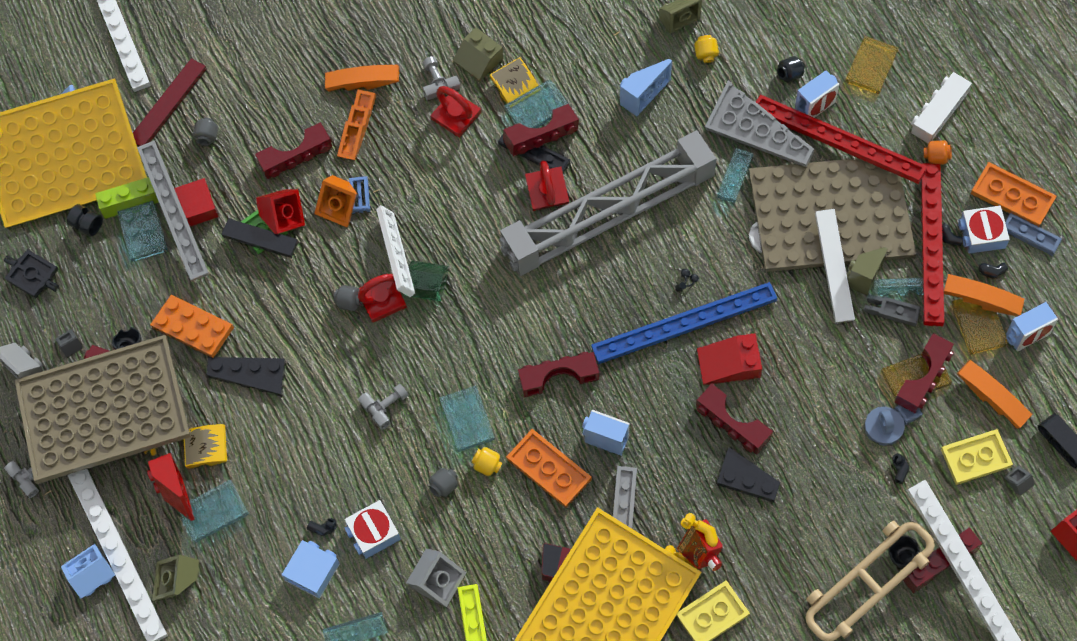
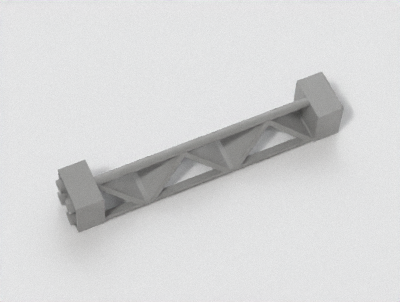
(696, 167)

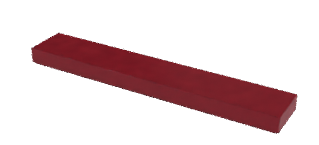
(168, 102)

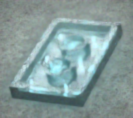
(536, 105)
(142, 231)
(467, 418)
(215, 511)

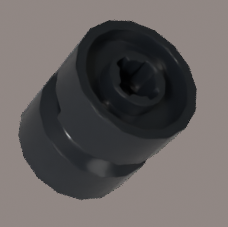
(85, 220)

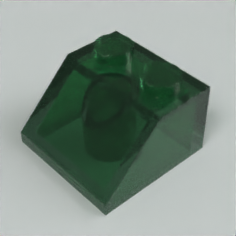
(428, 279)

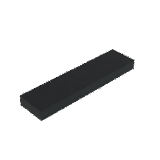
(540, 154)
(259, 238)

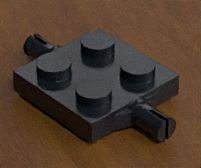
(31, 273)

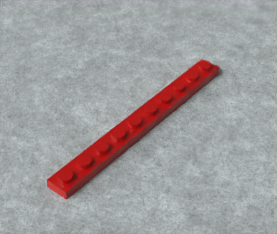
(844, 140)
(932, 246)

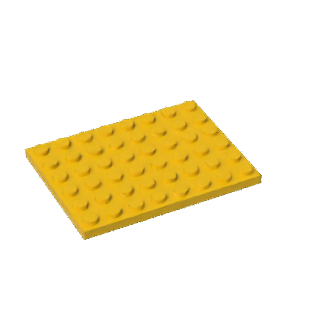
(65, 152)
(611, 588)

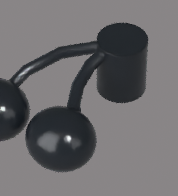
(686, 273)

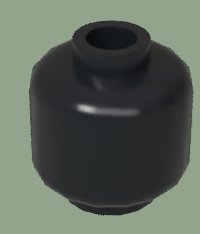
(790, 69)

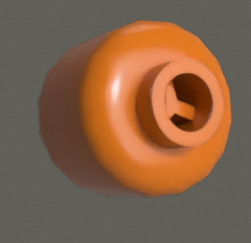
(938, 152)

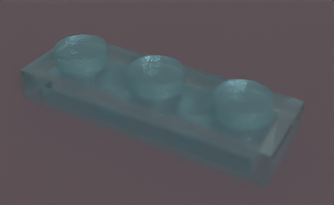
(735, 175)
(897, 286)
(357, 629)

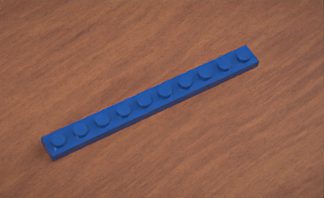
(684, 323)

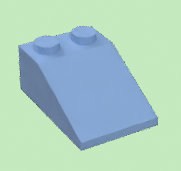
(643, 86)

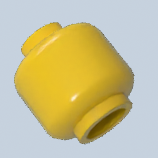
(706, 48)
(486, 461)

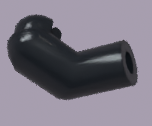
(948, 237)
(992, 271)
(902, 468)
(323, 529)

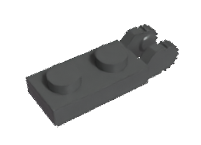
(893, 310)

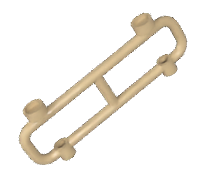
(893, 532)

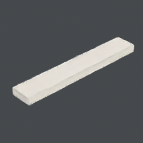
(395, 251)
(834, 266)

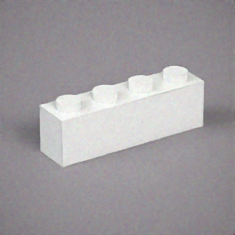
(941, 107)

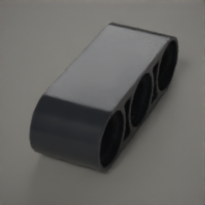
(1060, 437)

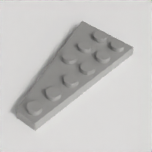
(750, 124)

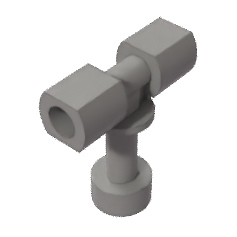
(431, 64)
(378, 409)
(24, 477)

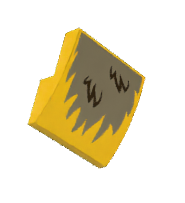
(513, 80)
(205, 446)

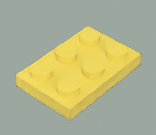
(976, 457)
(713, 613)

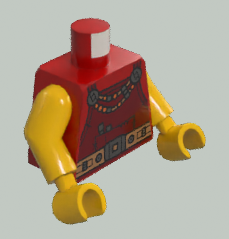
(699, 545)

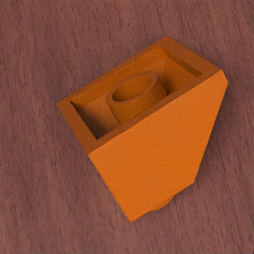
(336, 200)

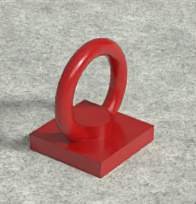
(455, 111)
(546, 187)
(381, 297)

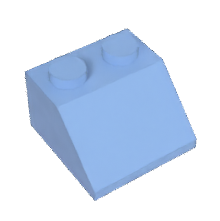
(88, 571)

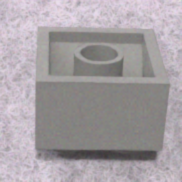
(18, 361)
(436, 577)

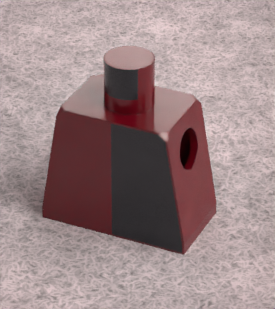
(552, 559)

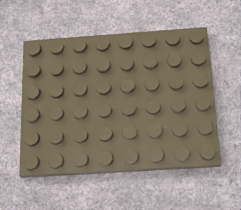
(866, 205)
(101, 409)

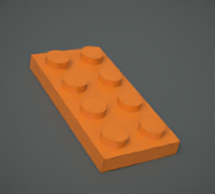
(1013, 194)
(192, 326)
(549, 468)

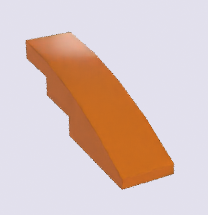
(362, 76)
(356, 125)
(982, 294)
(994, 393)

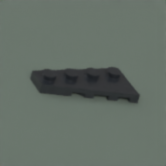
(257, 373)

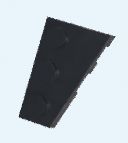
(745, 477)

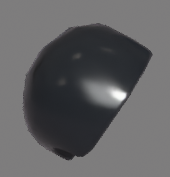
(126, 338)
(903, 551)

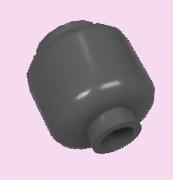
(205, 131)
(347, 298)
(443, 482)

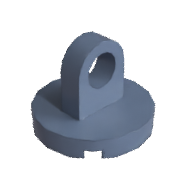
(884, 426)

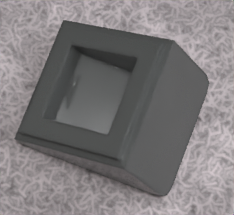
(69, 343)
(1019, 480)

